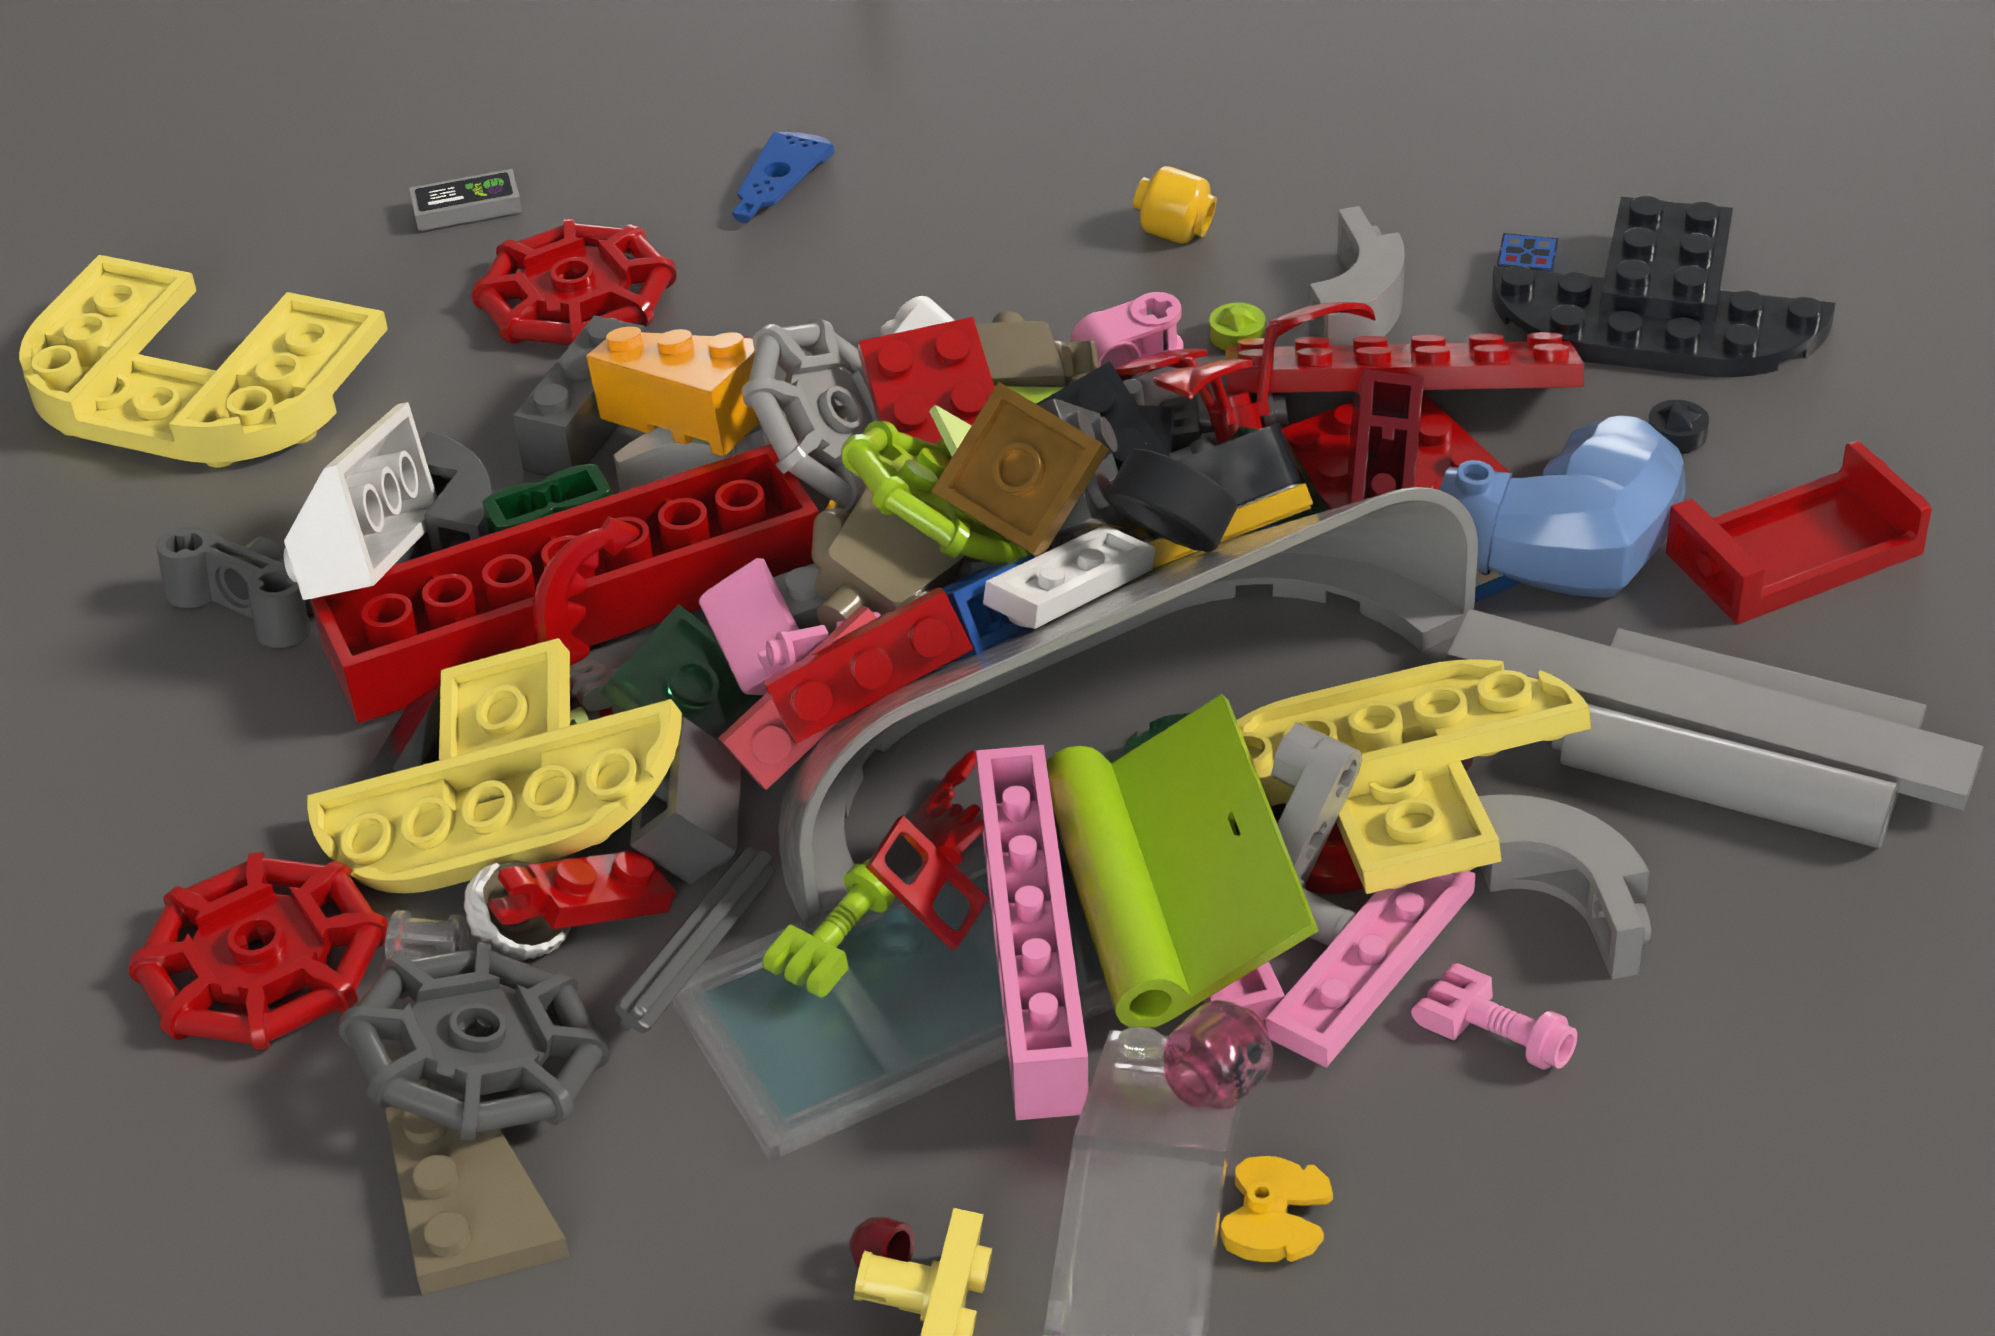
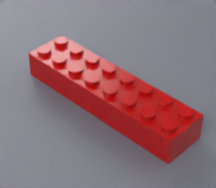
(480, 594)

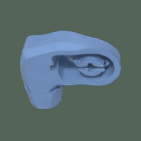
(1588, 516)

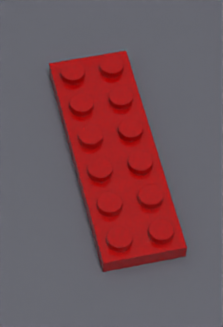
(1480, 364)

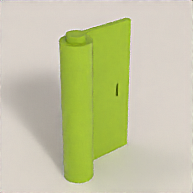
(1163, 873)

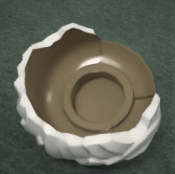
(518, 941)

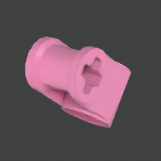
(1130, 333)

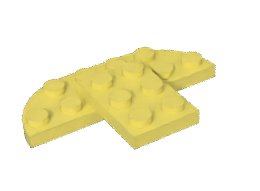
(505, 782)
(1412, 799)

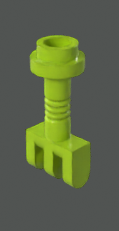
(815, 956)

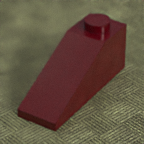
(1383, 434)

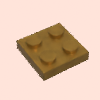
(1020, 470)

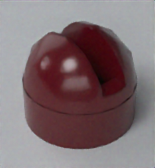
(883, 1238)

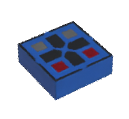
(1528, 251)

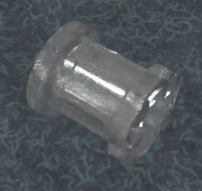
(425, 937)

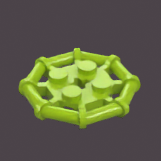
(901, 477)

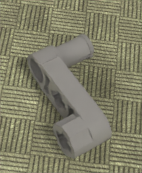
(1322, 778)

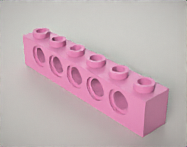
(1032, 935)

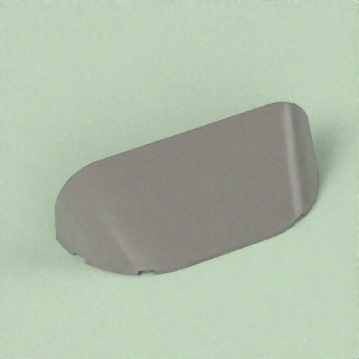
(1396, 553)

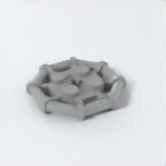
(810, 400)

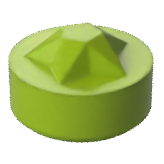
(1235, 322)

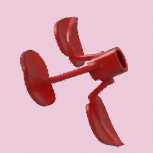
(1234, 410)

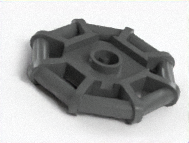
(461, 994)

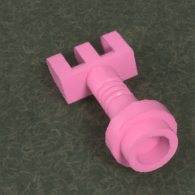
(1466, 998)

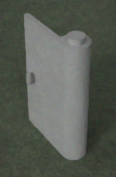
(1737, 773)

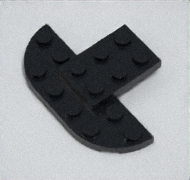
(1664, 300)

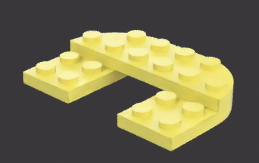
(265, 396)

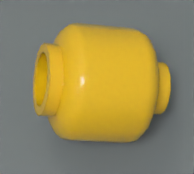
(1175, 205)

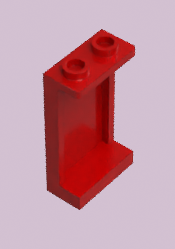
(1801, 537)

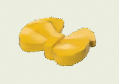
(1262, 1226)

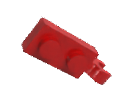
(583, 890)

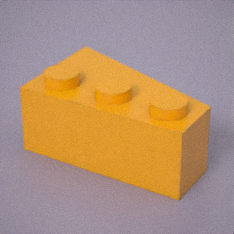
(675, 384)

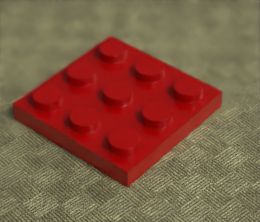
(1324, 446)

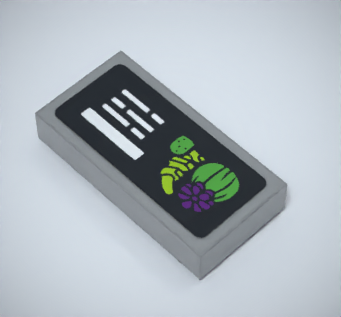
(465, 200)

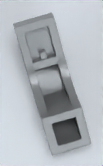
(1371, 277)
(1579, 861)

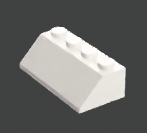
(362, 510)

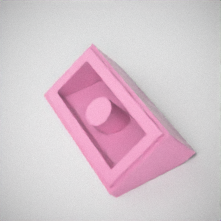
(743, 616)

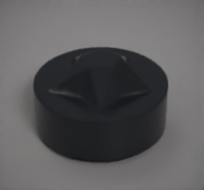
(1681, 423)

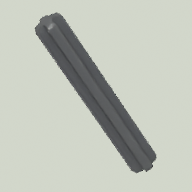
(694, 940)

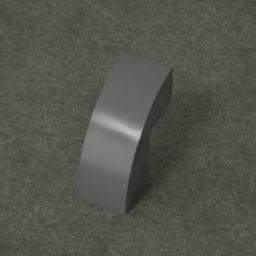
(460, 488)

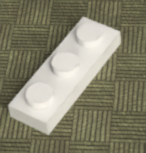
(1068, 576)

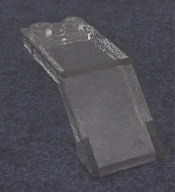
(1139, 1202)

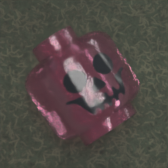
(1217, 1055)

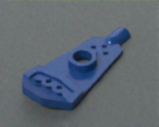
(785, 156)

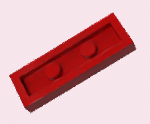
(868, 665)

